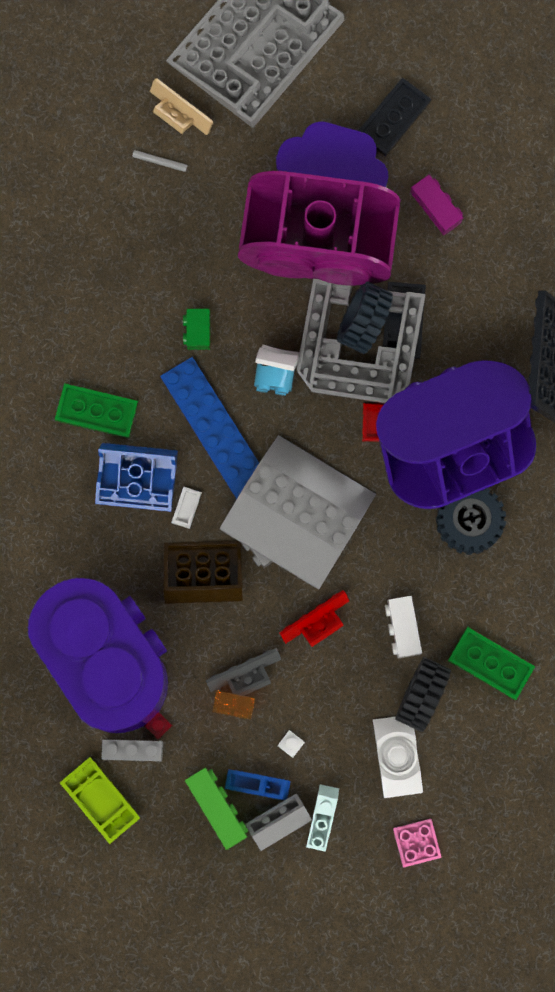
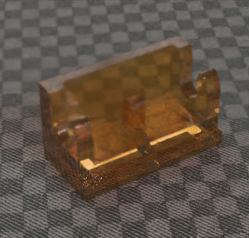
(233, 705)

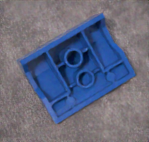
(136, 477)

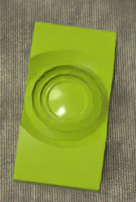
(100, 800)

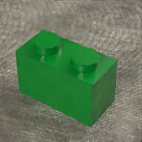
(197, 329)

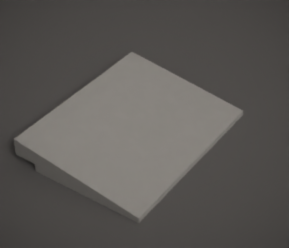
(254, 50)

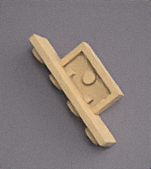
(177, 110)

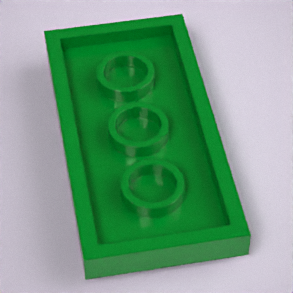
(96, 410)
(491, 663)

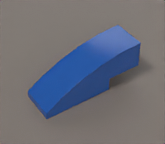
(257, 784)

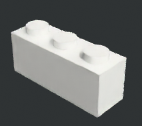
(403, 627)

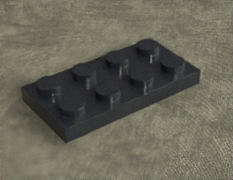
(395, 115)

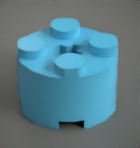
(273, 378)

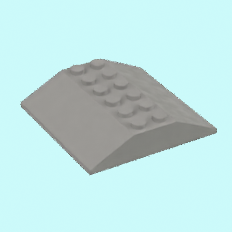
(297, 512)

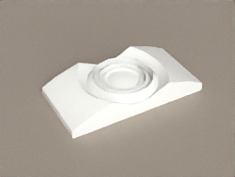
(277, 358)
(397, 758)

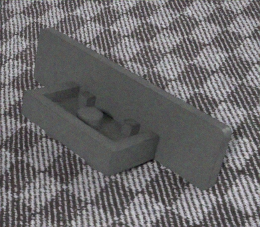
(246, 676)

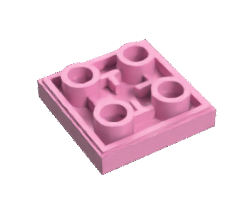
(417, 843)

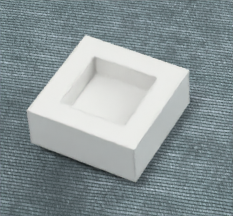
(291, 743)

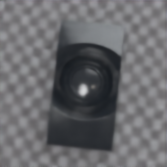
(393, 320)

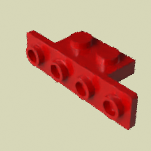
(317, 623)

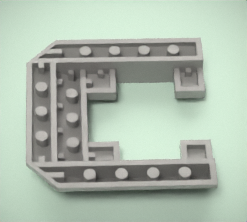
(329, 375)

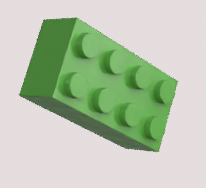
(216, 808)

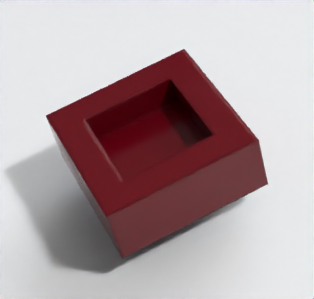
(158, 725)

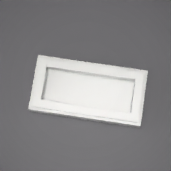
(186, 507)

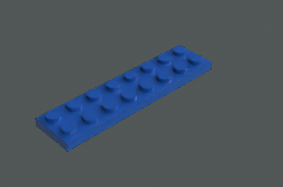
(211, 424)

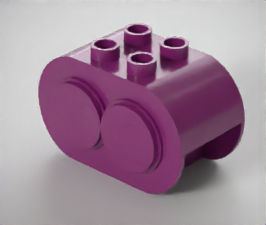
(319, 228)

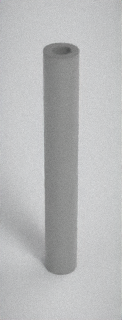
(160, 161)

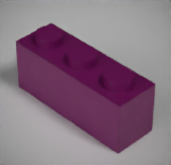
(437, 204)

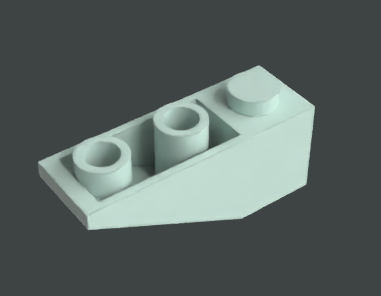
(322, 817)

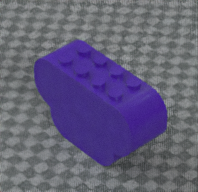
(333, 153)

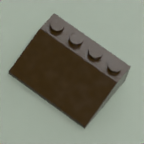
(203, 572)

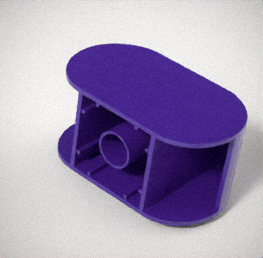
(456, 433)
(100, 654)

